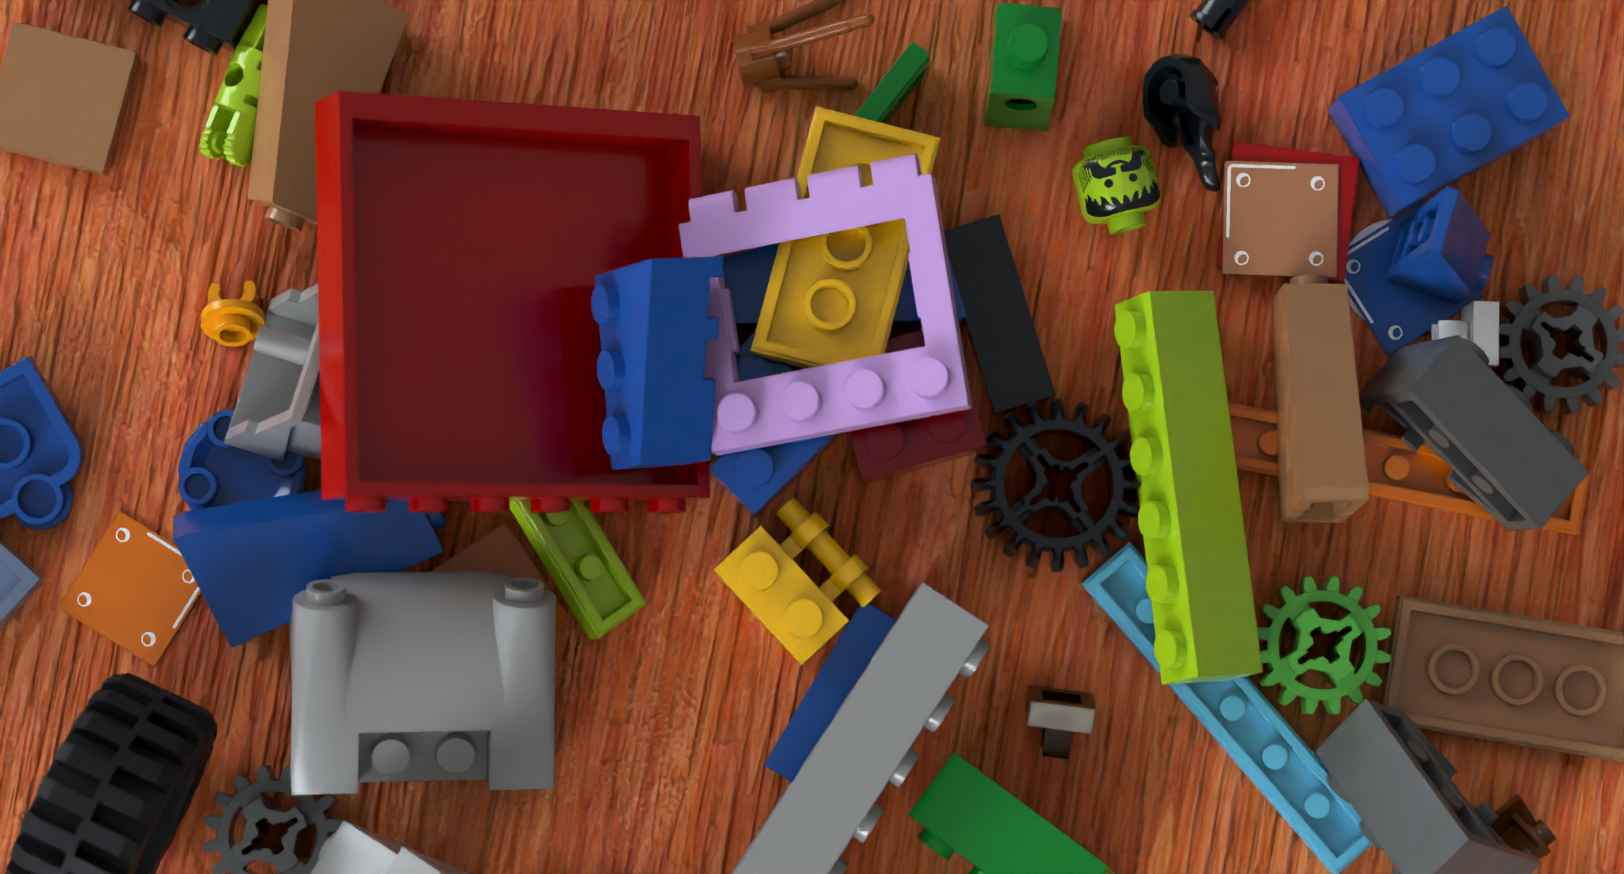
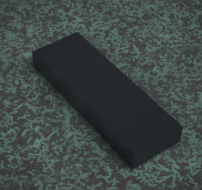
(997, 316)

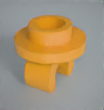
(232, 320)

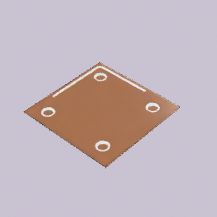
(1280, 218)

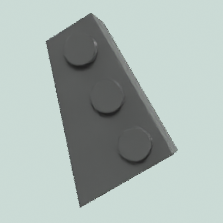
(1478, 428)
(1409, 800)

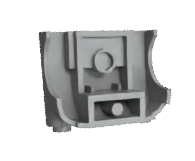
(422, 681)

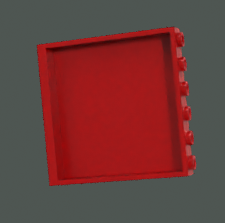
(463, 294)

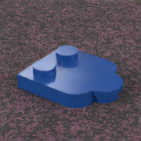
(36, 449)

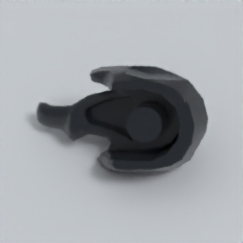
(1183, 97)

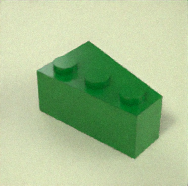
(993, 828)

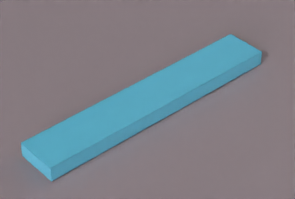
(1241, 724)

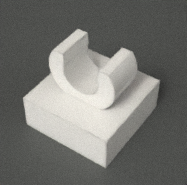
(1478, 324)

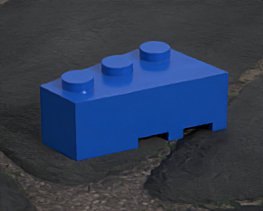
(654, 361)

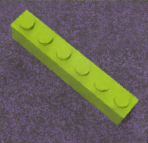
(1188, 487)

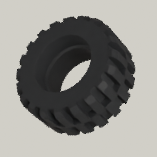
(117, 783)

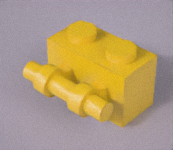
(781, 591)

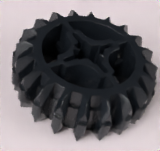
(1075, 508)

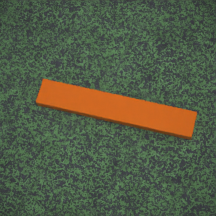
(1392, 470)

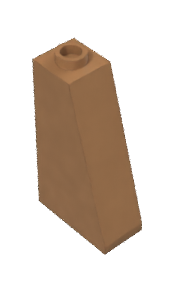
(306, 56)
(1317, 403)

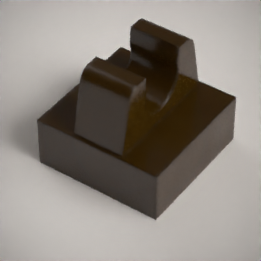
(1059, 714)

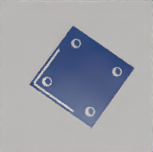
(1391, 310)

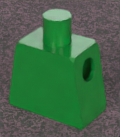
(1023, 66)

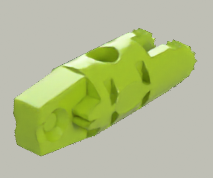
(234, 111)

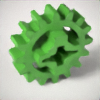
(1338, 669)

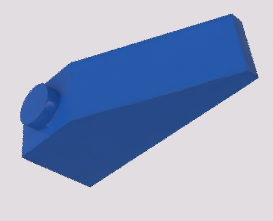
(1442, 249)

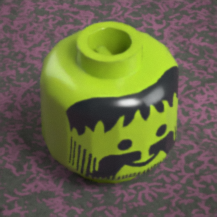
(1116, 184)

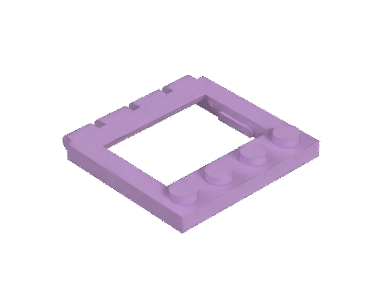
(849, 392)

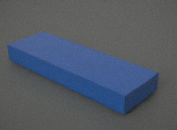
(829, 689)

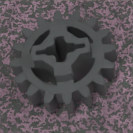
(1583, 358)
(258, 809)

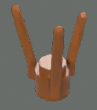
(765, 49)

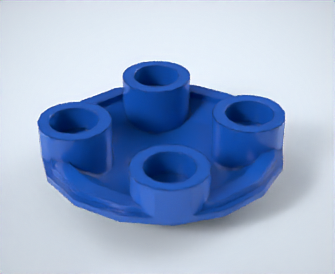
(225, 475)

